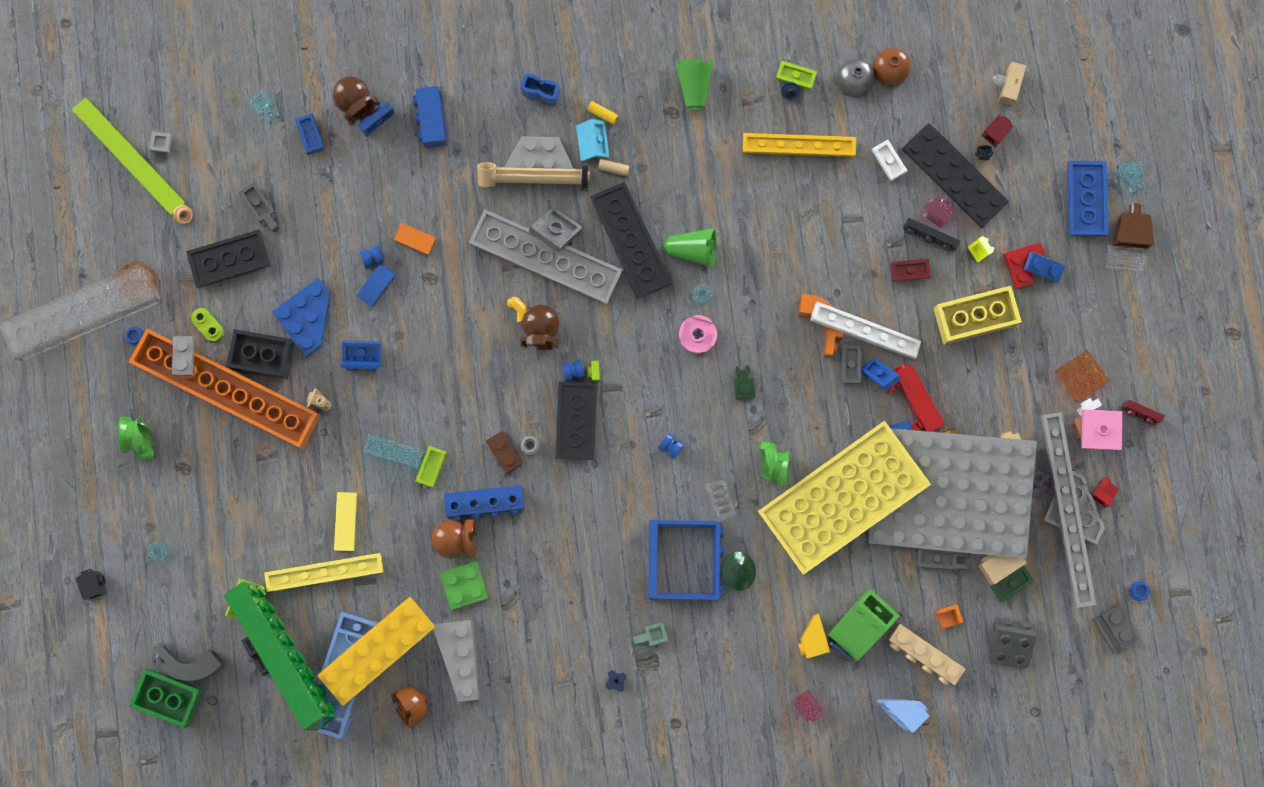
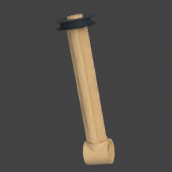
(490, 175)

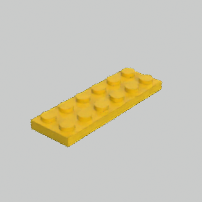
(376, 651)

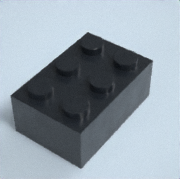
(260, 354)

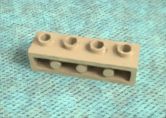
(925, 654)

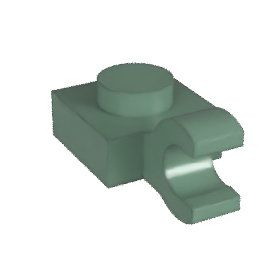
(653, 634)

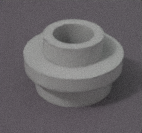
(527, 439)

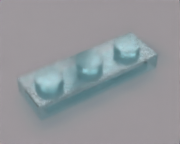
(393, 451)

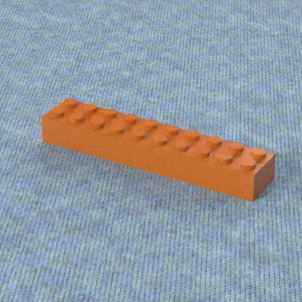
(228, 391)

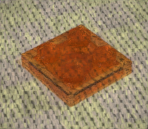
(1081, 376)

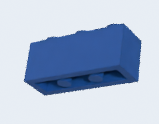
(430, 117)

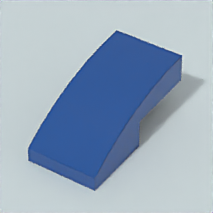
(376, 285)

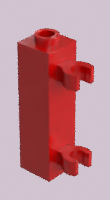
(917, 399)

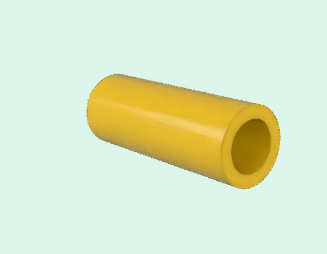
(602, 113)

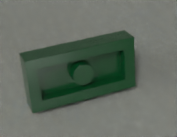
(1012, 584)

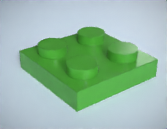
(464, 585)

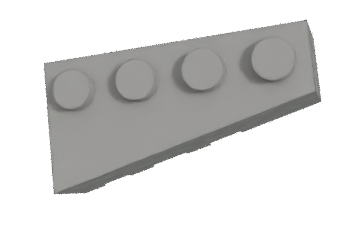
(459, 654)

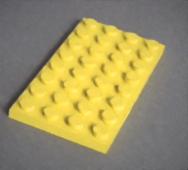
(844, 497)

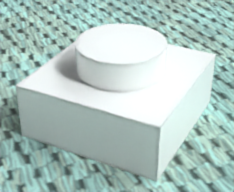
(1089, 405)

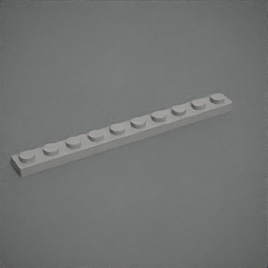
(1068, 510)

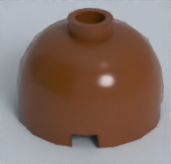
(891, 67)
(410, 705)

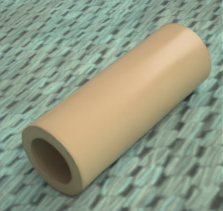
(613, 167)

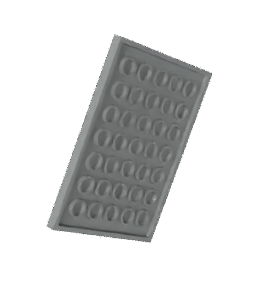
(975, 495)

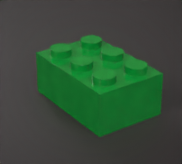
(166, 698)

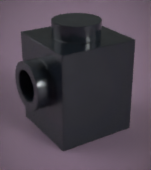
(91, 584)

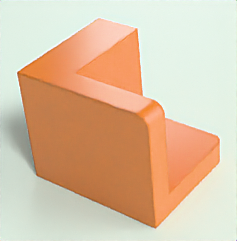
(949, 616)

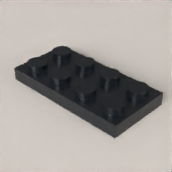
(228, 258)
(576, 420)

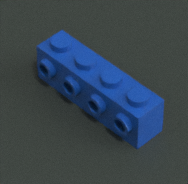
(484, 501)

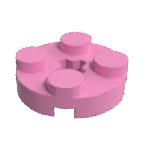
(707, 329)

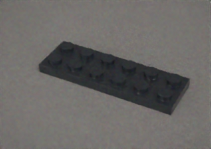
(955, 175)
(631, 240)

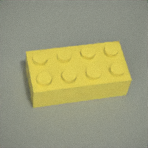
(977, 315)

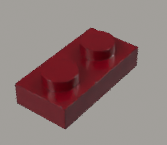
(910, 270)
(1150, 416)

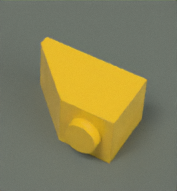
(813, 639)

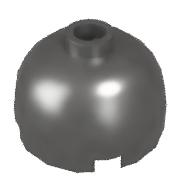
(855, 78)

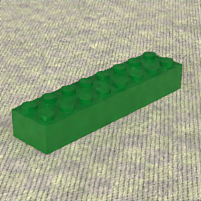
(280, 656)

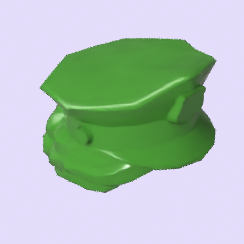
(135, 436)
(774, 463)

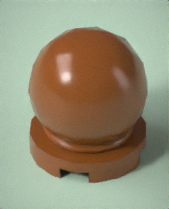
(453, 539)

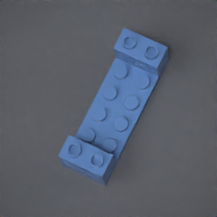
(347, 632)

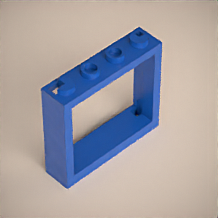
(717, 589)

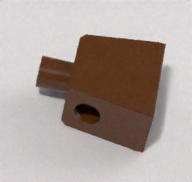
(1134, 229)

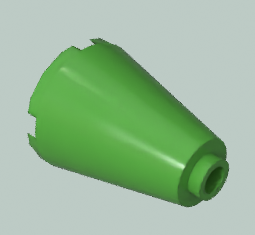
(694, 81)
(693, 246)

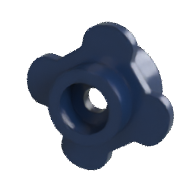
(612, 685)

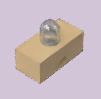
(1010, 83)

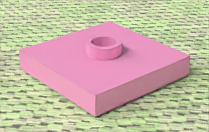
(1101, 430)

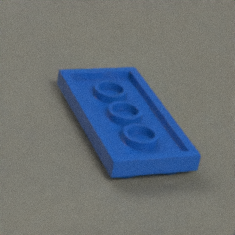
(1087, 198)

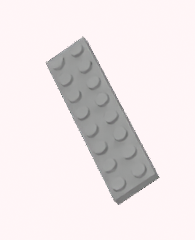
(568, 267)

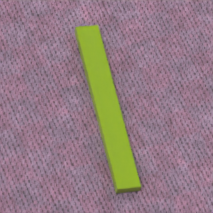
(128, 156)

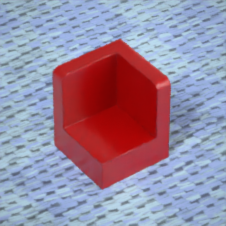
(1105, 492)

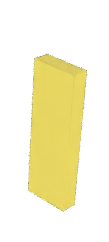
(345, 521)

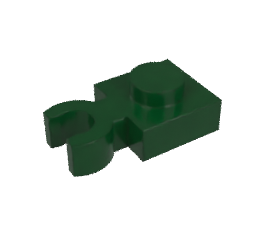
(744, 387)

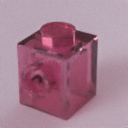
(938, 211)

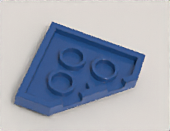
(306, 316)

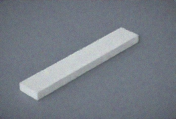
(865, 330)

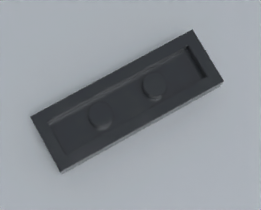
(931, 235)

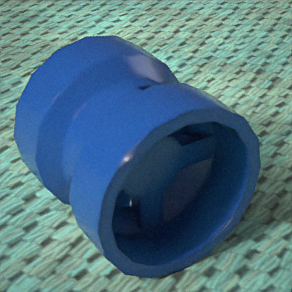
(367, 258)
(573, 370)
(671, 446)

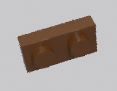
(504, 452)

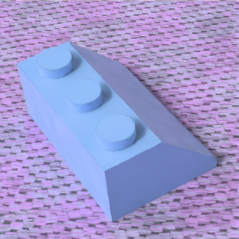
(906, 713)

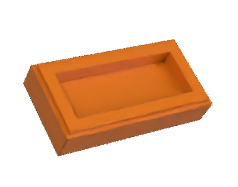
(415, 239)

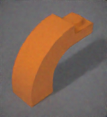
(806, 308)

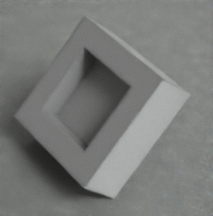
(160, 142)

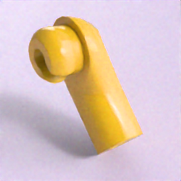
(519, 306)

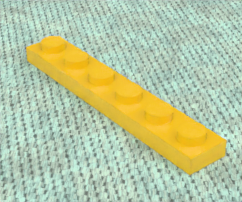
(799, 145)

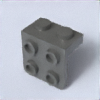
(1013, 642)

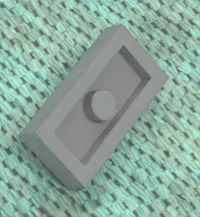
(183, 356)

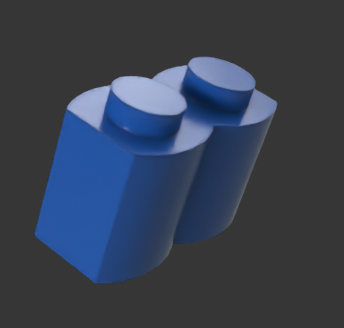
(538, 89)

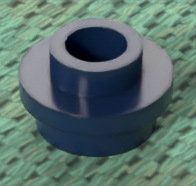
(790, 95)

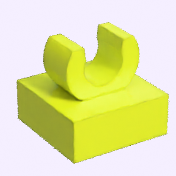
(980, 249)

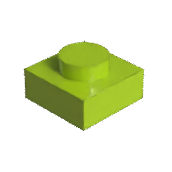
(593, 372)

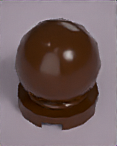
(354, 99)
(540, 326)

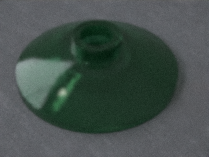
(731, 571)

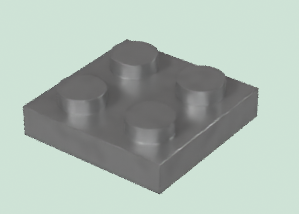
(555, 229)

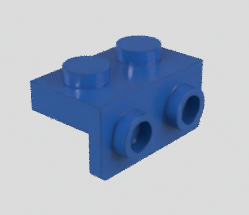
(361, 355)

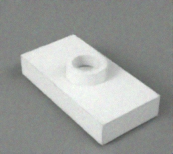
(889, 160)

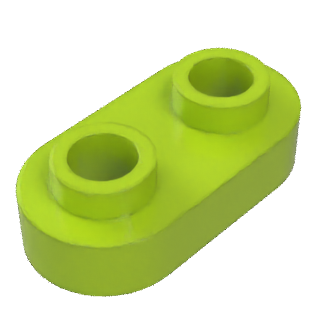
(206, 324)

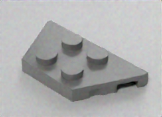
(539, 153)

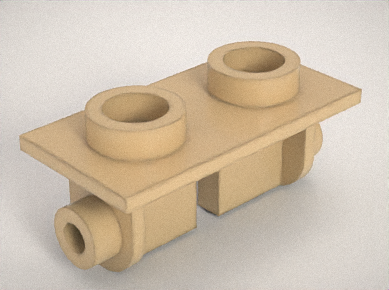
(317, 400)

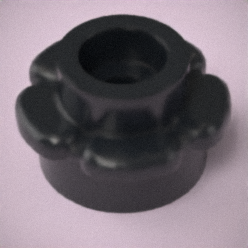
(984, 152)

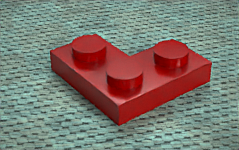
(1016, 261)

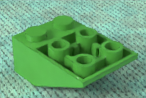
(863, 624)

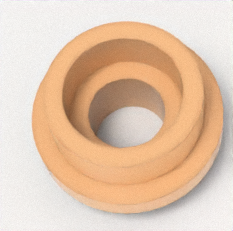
(187, 216)

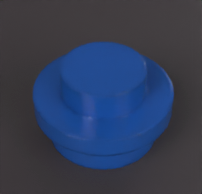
(133, 335)
(1139, 591)

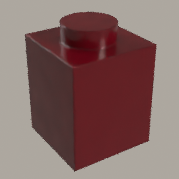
(997, 130)

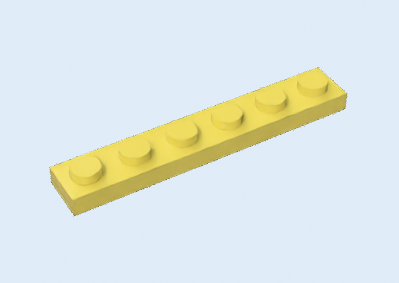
(324, 572)

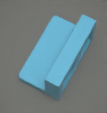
(592, 140)

